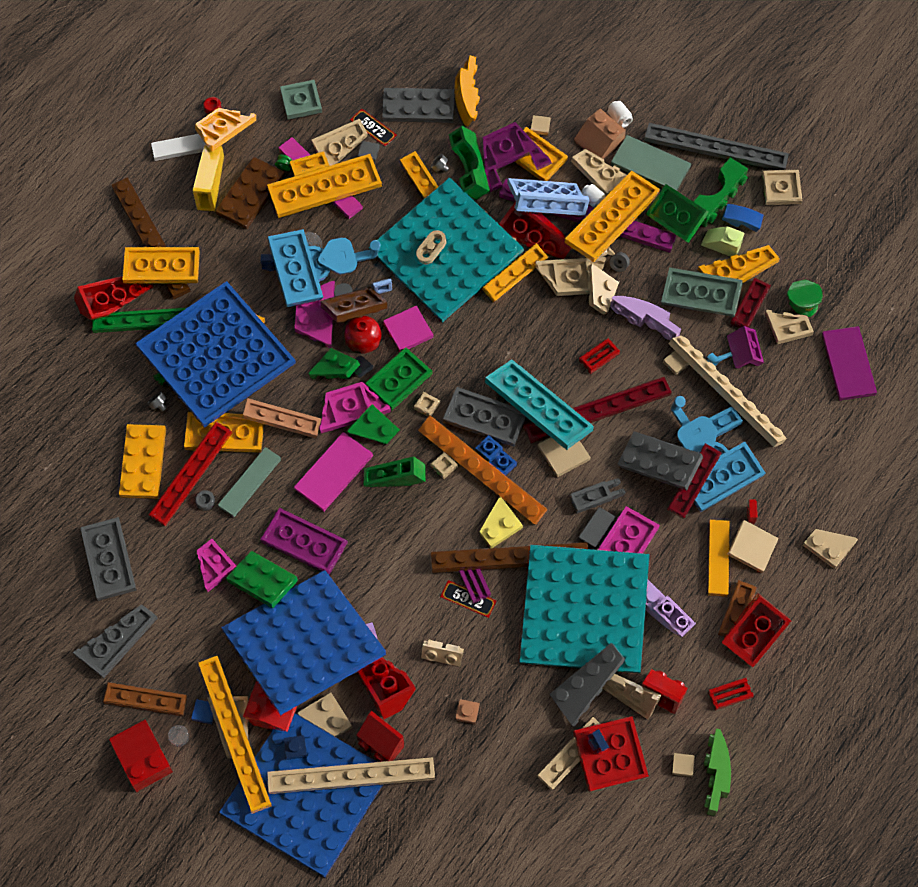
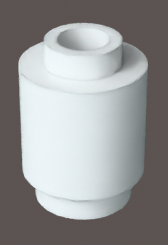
(620, 113)
(594, 194)

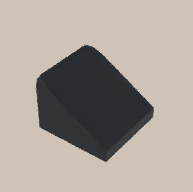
(365, 367)

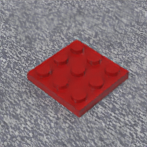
(619, 762)

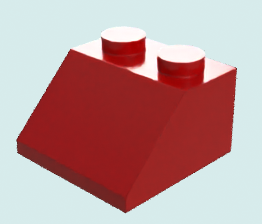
(671, 690)
(263, 714)
(380, 738)

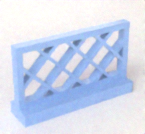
(551, 202)

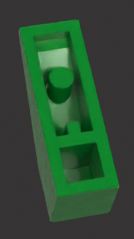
(395, 473)

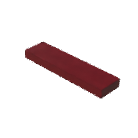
(684, 499)

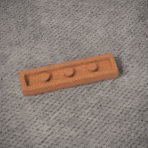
(281, 418)

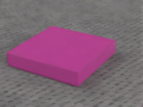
(408, 329)

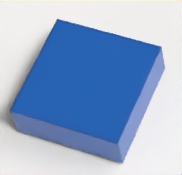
(202, 712)

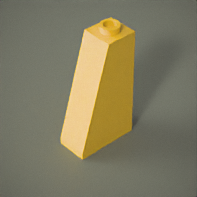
(208, 179)

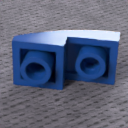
(740, 215)
(494, 454)

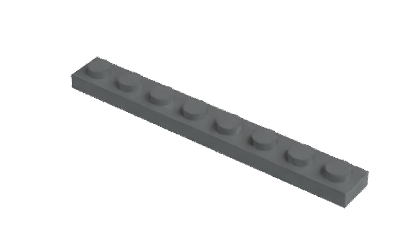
(716, 147)

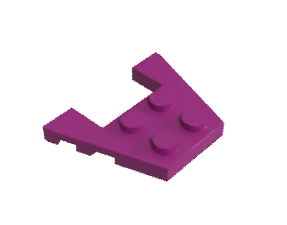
(506, 147)

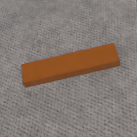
(145, 699)

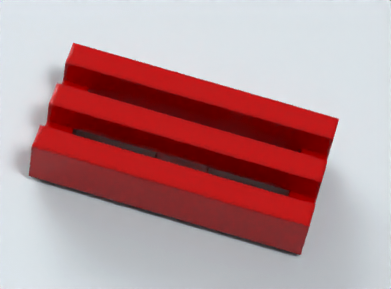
(583, 359)
(714, 699)

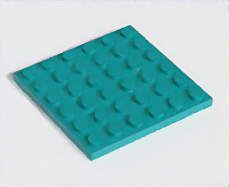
(471, 258)
(582, 604)

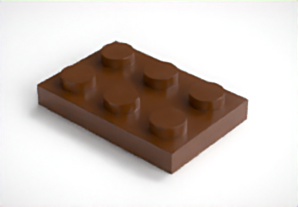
(354, 304)

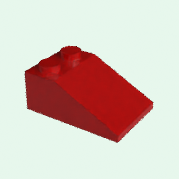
(756, 630)
(140, 755)

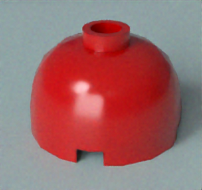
(362, 334)

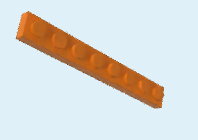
(483, 470)

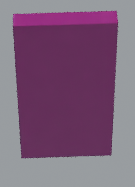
(849, 363)
(303, 541)

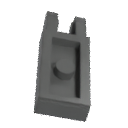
(595, 495)

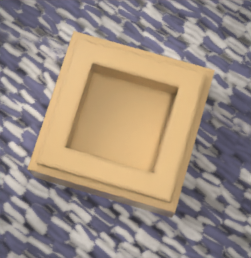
(540, 125)
(675, 362)
(426, 404)
(444, 465)
(683, 765)

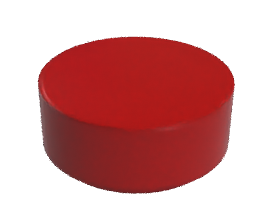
(211, 104)

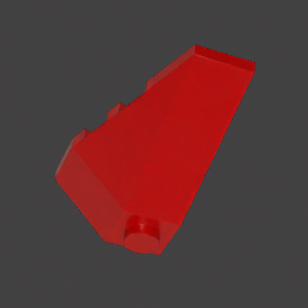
(535, 228)
(107, 296)
(386, 686)

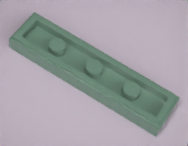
(249, 482)

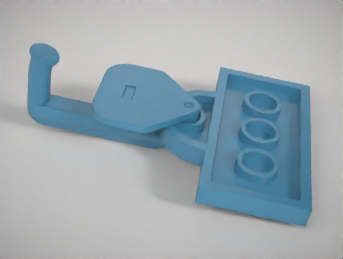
(301, 272)
(732, 470)

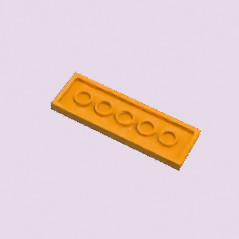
(324, 185)
(612, 216)

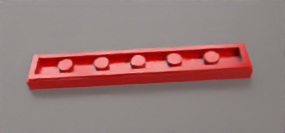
(190, 473)

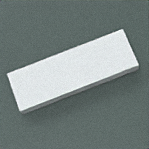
(177, 147)

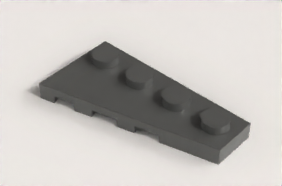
(111, 646)
(583, 686)

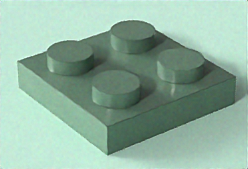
(301, 99)

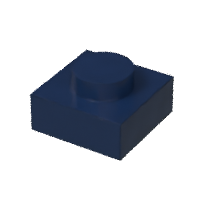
(267, 262)
(597, 741)
(295, 747)

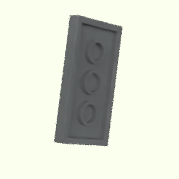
(418, 105)
(484, 416)
(660, 460)
(108, 559)

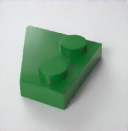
(334, 365)
(374, 426)

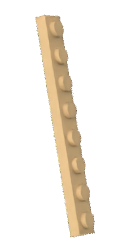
(727, 391)
(351, 775)

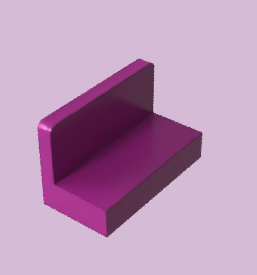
(745, 347)

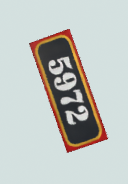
(374, 127)
(459, 595)

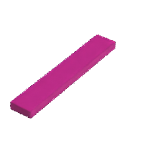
(348, 206)

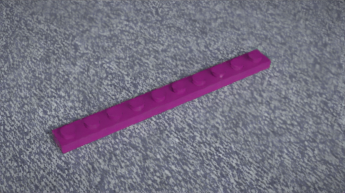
(635, 231)

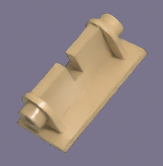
(434, 652)

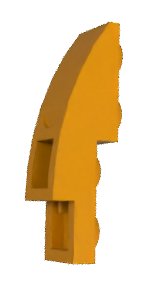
(465, 92)

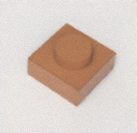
(467, 711)

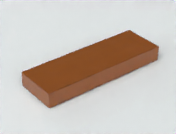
(741, 598)

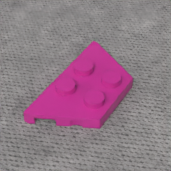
(313, 320)
(347, 405)

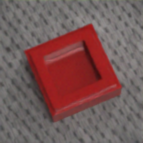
(752, 511)

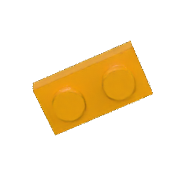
(309, 163)

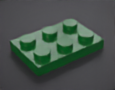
(677, 213)
(399, 378)
(262, 579)

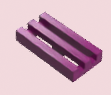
(480, 596)

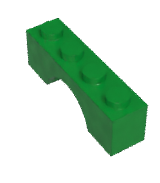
(466, 147)
(731, 177)

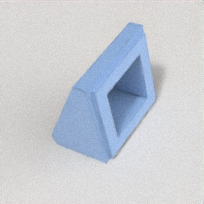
(382, 286)

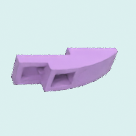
(640, 311)
(667, 611)

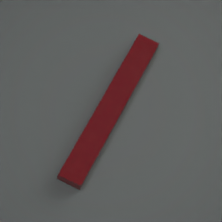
(611, 405)

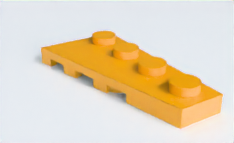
(743, 266)

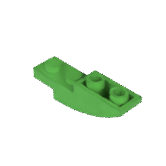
(719, 765)

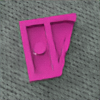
(214, 564)

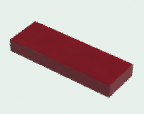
(750, 303)

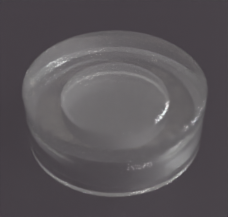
(178, 736)

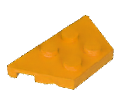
(222, 126)

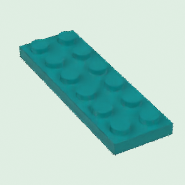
(539, 404)

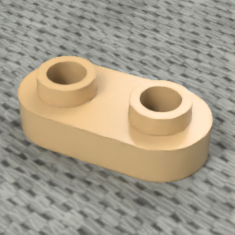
(431, 248)

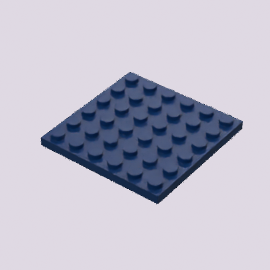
(215, 353)
(303, 642)
(305, 823)

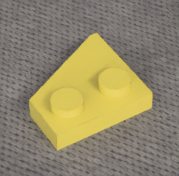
(499, 524)

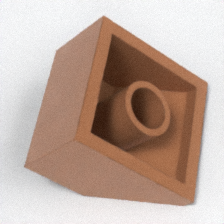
(600, 134)

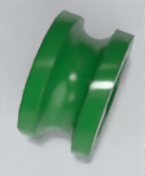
(283, 162)

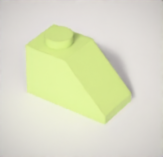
(723, 240)

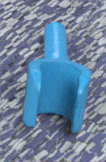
(712, 358)

